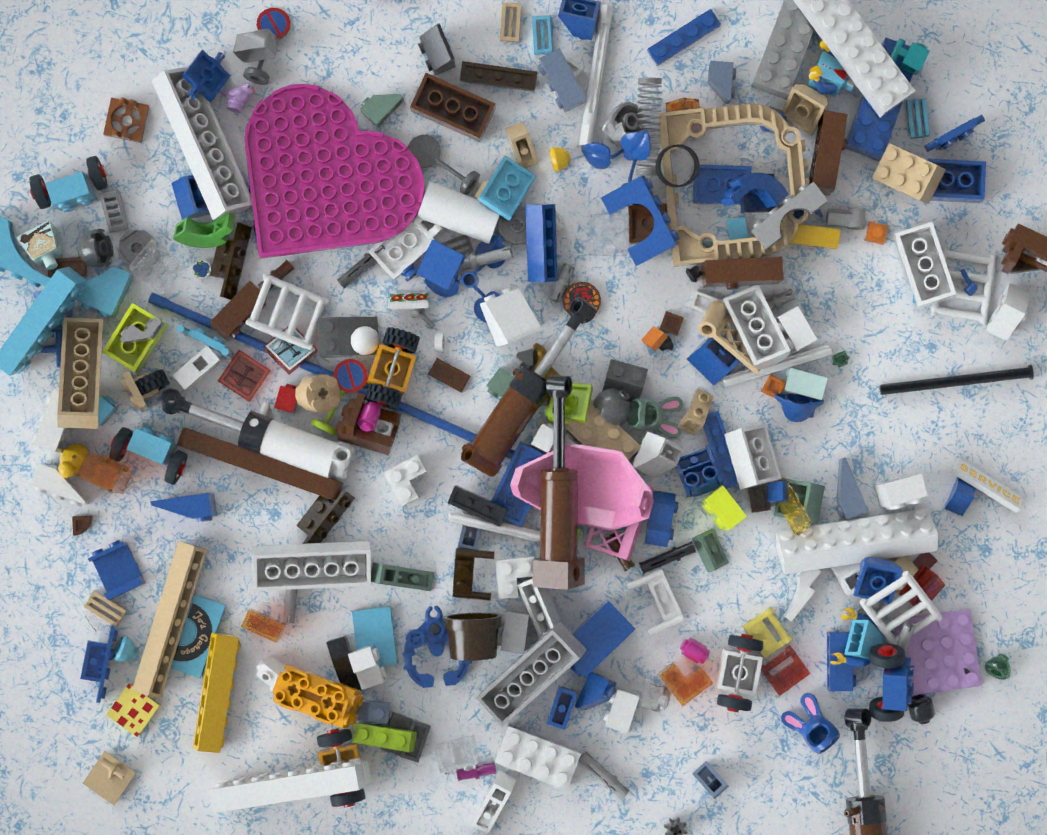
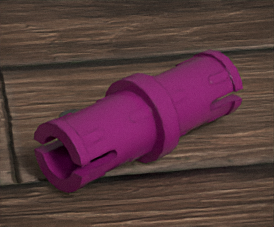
(480, 770)

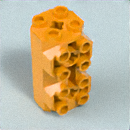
(317, 696)

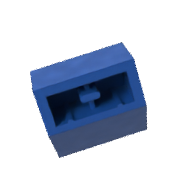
(712, 360)

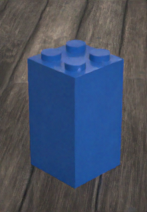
(600, 636)

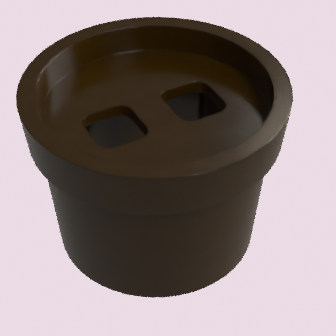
(472, 635)

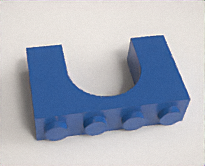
(640, 192)

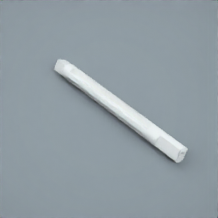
(596, 74)

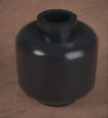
(921, 709)

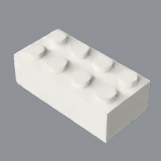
(925, 265)
(537, 757)

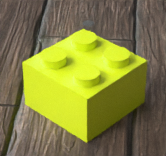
(723, 508)

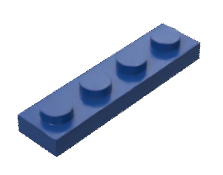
(683, 37)
(715, 435)

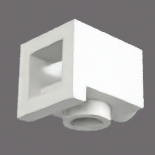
(269, 671)

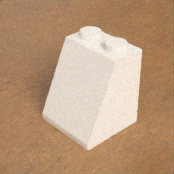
(509, 316)

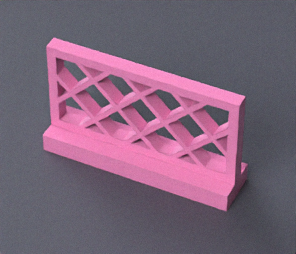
(627, 544)

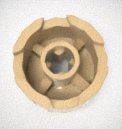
(318, 393)

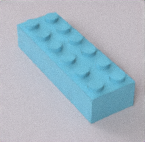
(40, 320)

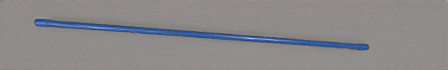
(165, 303)

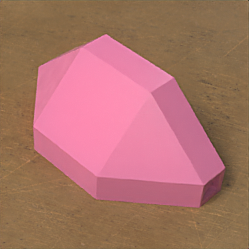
(608, 486)

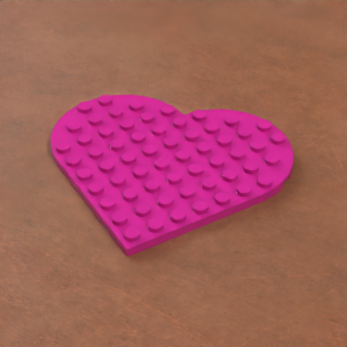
(322, 179)

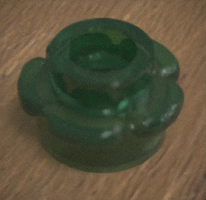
(840, 359)

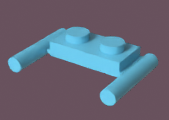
(201, 336)

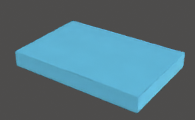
(507, 187)
(376, 628)

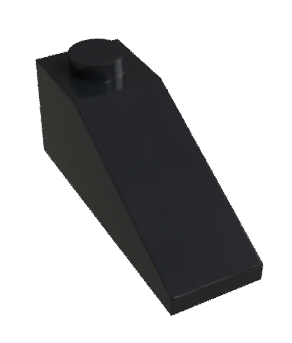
(339, 650)

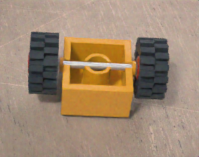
(392, 368)

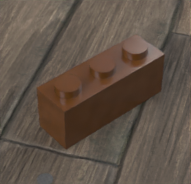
(236, 312)

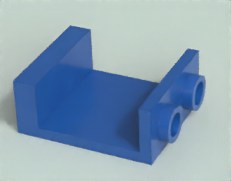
(117, 569)

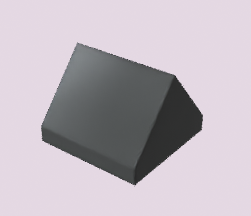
(526, 357)

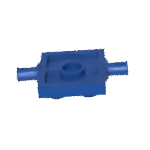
(206, 75)
(961, 132)

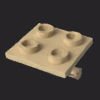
(109, 777)

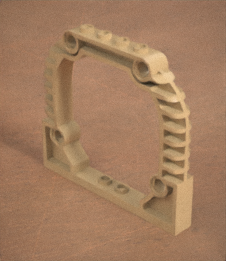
(677, 128)

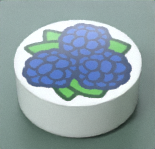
(201, 269)

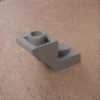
(133, 334)

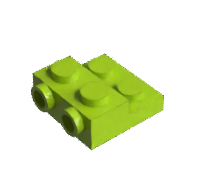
(576, 404)

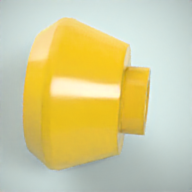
(559, 158)

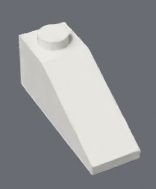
(494, 802)

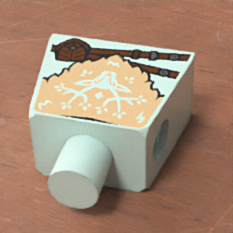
(42, 244)

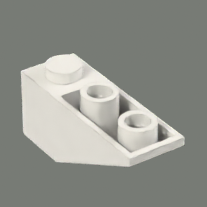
(48, 479)

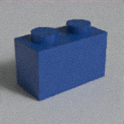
(561, 707)

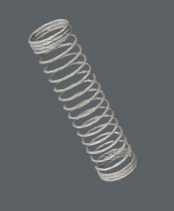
(649, 82)

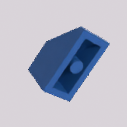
(595, 691)

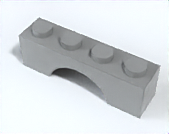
(809, 200)

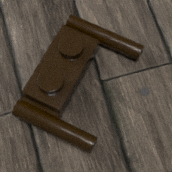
(464, 573)

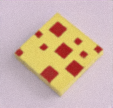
(133, 710)

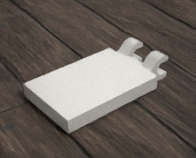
(405, 247)

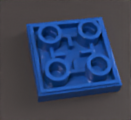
(441, 264)

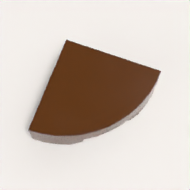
(81, 524)

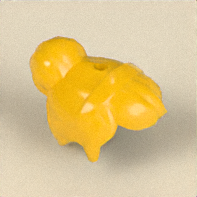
(68, 465)

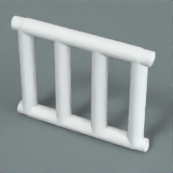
(984, 298)
(271, 327)
(916, 590)

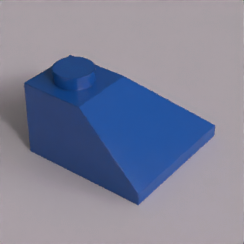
(579, 17)

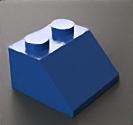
(189, 198)

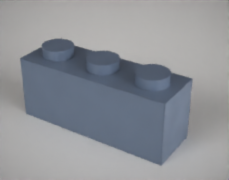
(561, 80)

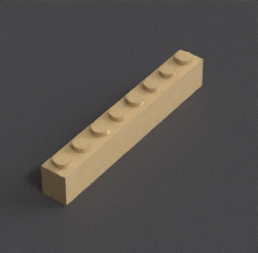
(169, 619)

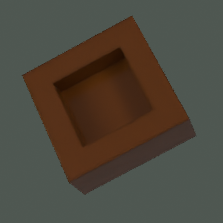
(671, 323)

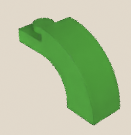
(204, 234)

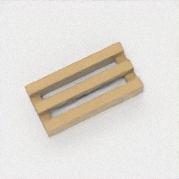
(510, 39)
(91, 600)

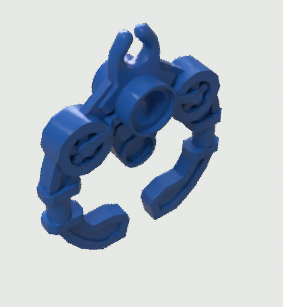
(436, 642)

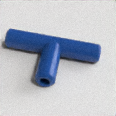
(55, 348)

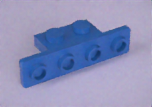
(96, 662)

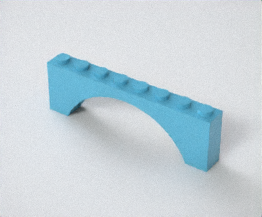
(101, 292)

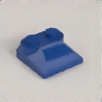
(876, 575)

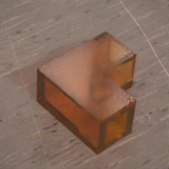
(682, 104)

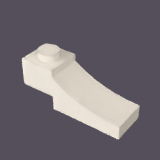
(802, 593)

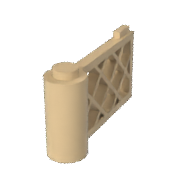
(715, 323)

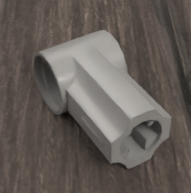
(851, 218)

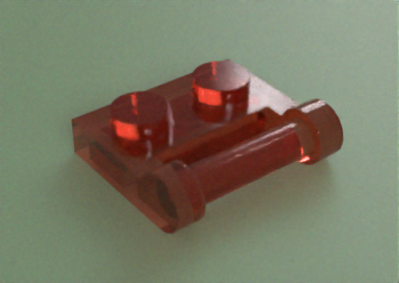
(789, 675)

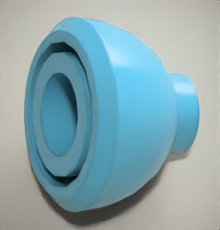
(124, 650)

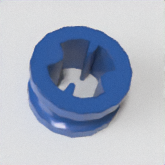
(409, 272)

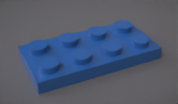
(504, 496)

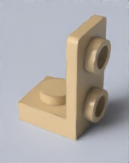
(697, 412)

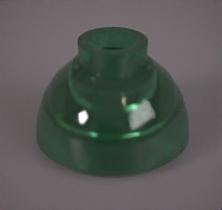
(998, 667)

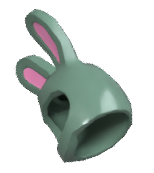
(649, 415)

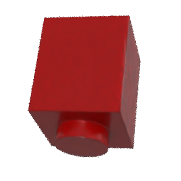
(286, 399)

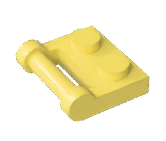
(760, 632)

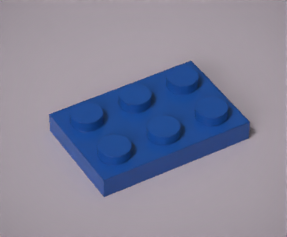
(714, 181)

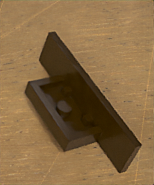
(230, 259)
(323, 516)

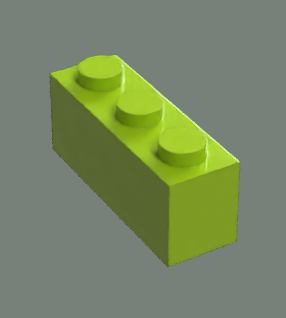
(384, 737)

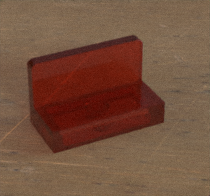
(928, 582)

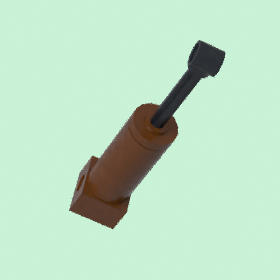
(558, 558)

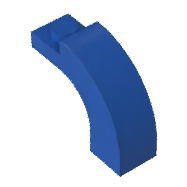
(763, 185)

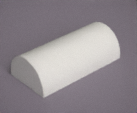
(458, 212)
(757, 327)

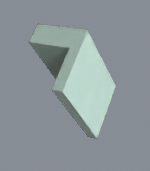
(805, 383)

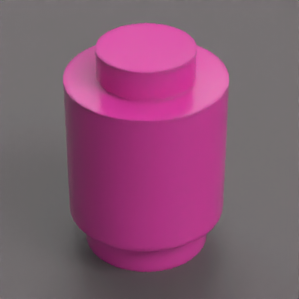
(369, 416)
(694, 650)

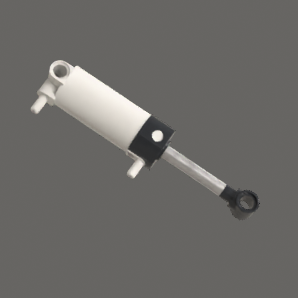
(273, 438)

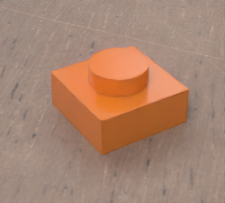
(876, 233)

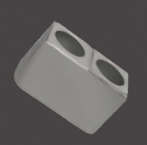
(256, 45)

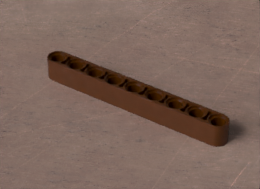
(259, 463)

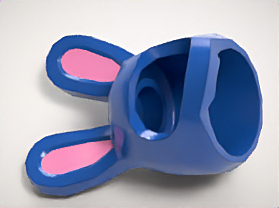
(818, 731)

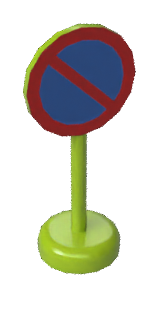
(351, 377)

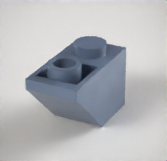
(720, 79)

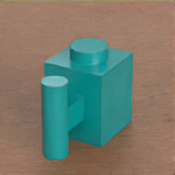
(912, 58)

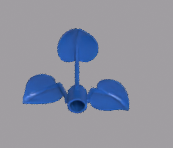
(634, 146)
(471, 279)

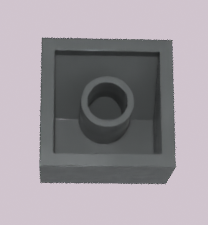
(626, 378)

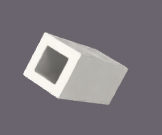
(197, 367)

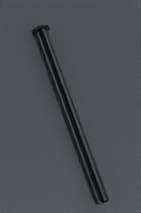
(959, 380)

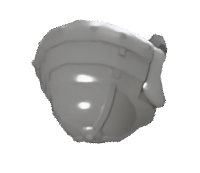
(622, 121)

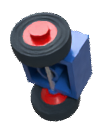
(896, 682)

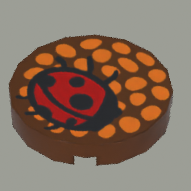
(584, 290)

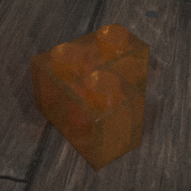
(685, 687)

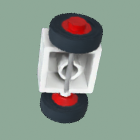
(739, 672)

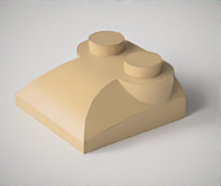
(805, 107)

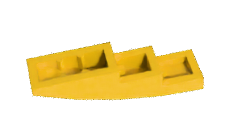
(816, 237)

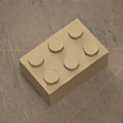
(908, 173)

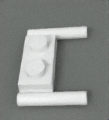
(664, 600)

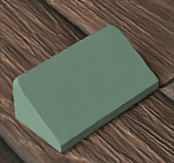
(710, 550)

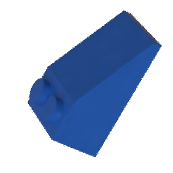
(192, 506)

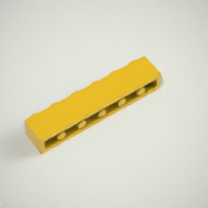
(216, 693)

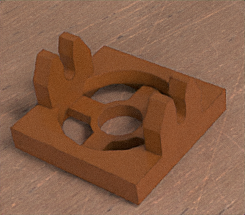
(115, 104)

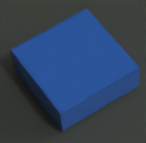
(777, 492)

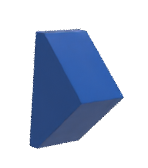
(960, 497)

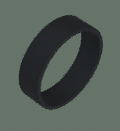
(696, 165)

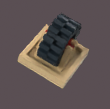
(144, 387)

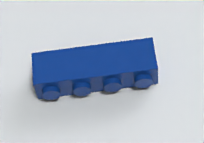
(541, 242)

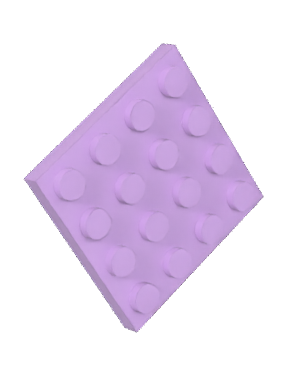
(943, 652)

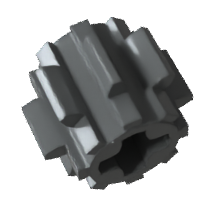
(672, 824)

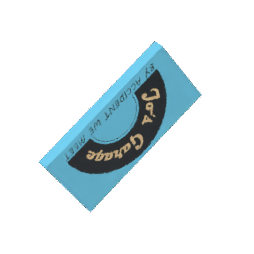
(193, 646)

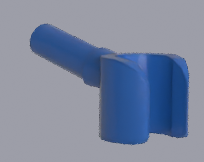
(971, 288)

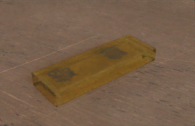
(794, 511)

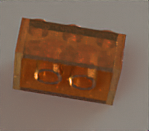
(104, 473)

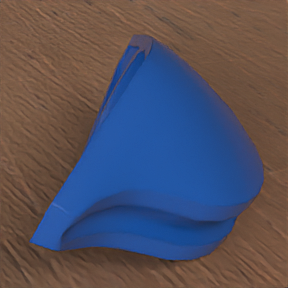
(797, 407)

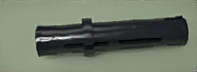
(667, 557)

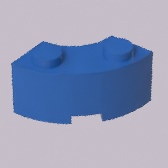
(660, 519)

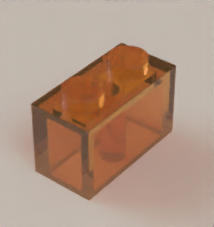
(263, 625)

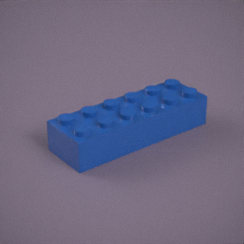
(869, 132)

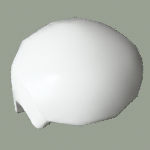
(365, 340)

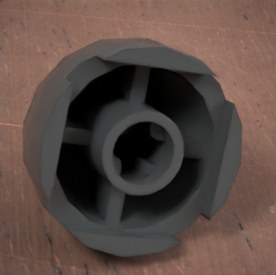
(96, 248)
(614, 405)

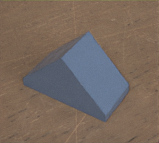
(469, 538)
(710, 780)

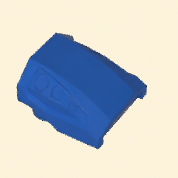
(699, 472)

